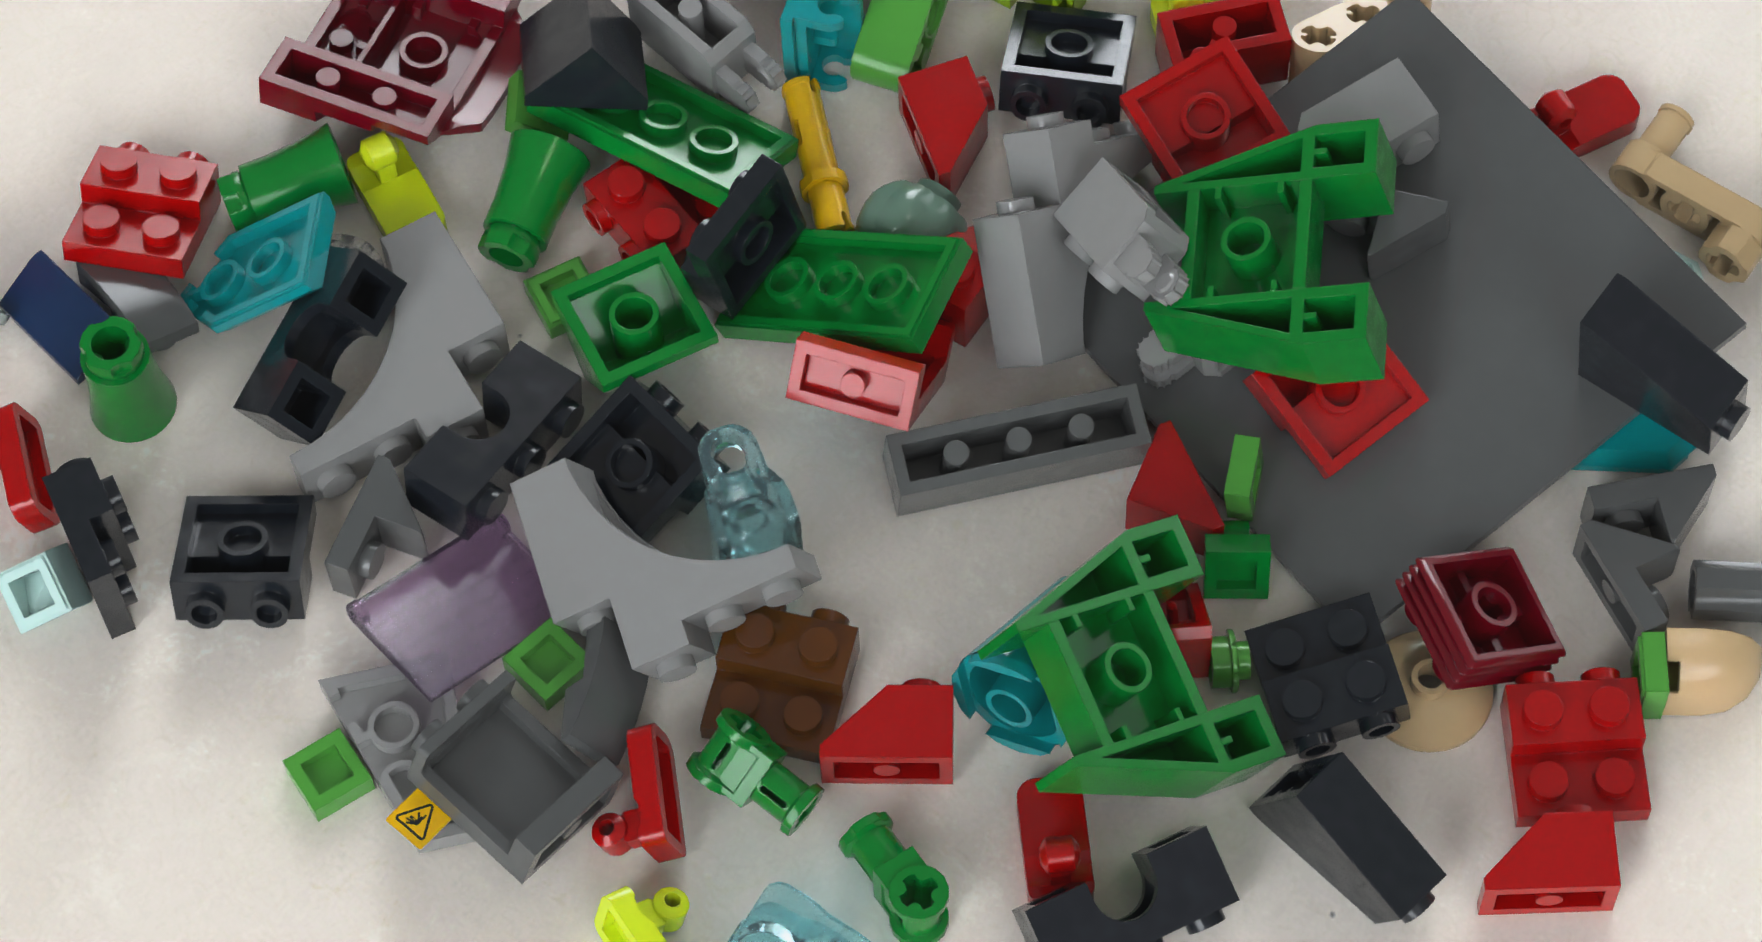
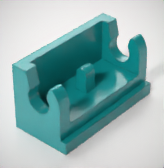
(819, 34)

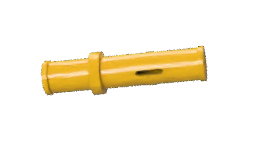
(822, 181)

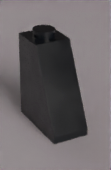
(1660, 367)
(1351, 838)

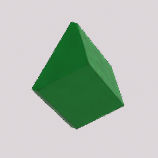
(632, 318)

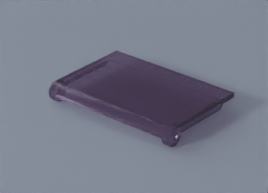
(455, 609)

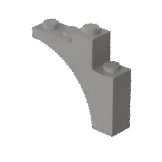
(1027, 271)
(437, 338)
(661, 601)

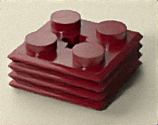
(1479, 617)

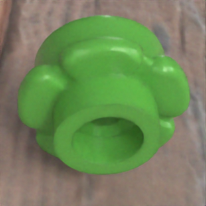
(1229, 662)

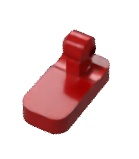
(1590, 113)
(22, 468)
(658, 820)
(1053, 840)

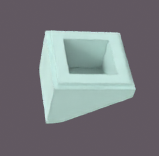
(44, 588)

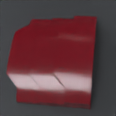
(400, 66)

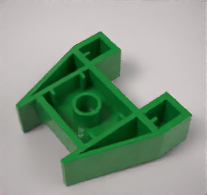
(1259, 256)
(1124, 680)

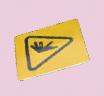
(418, 819)

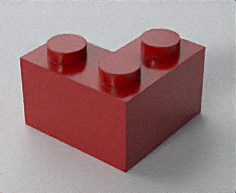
(1253, 26)

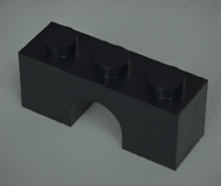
(293, 380)
(468, 479)
(1180, 888)

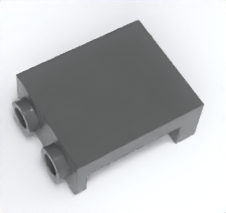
(508, 778)

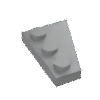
(383, 719)

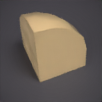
(1709, 670)

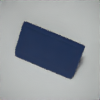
(52, 311)

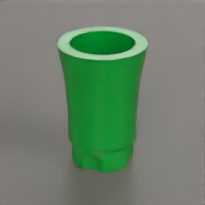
(287, 178)
(530, 197)
(125, 385)

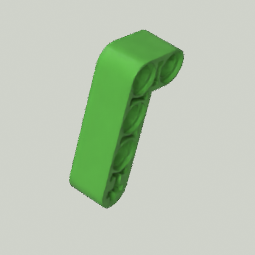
(895, 40)

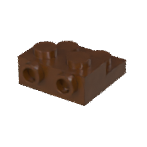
(786, 676)

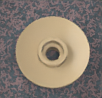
(1438, 715)

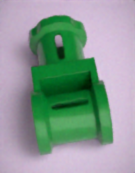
(747, 768)
(899, 879)

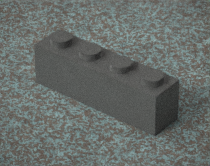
(1016, 449)

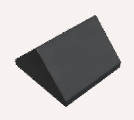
(582, 57)

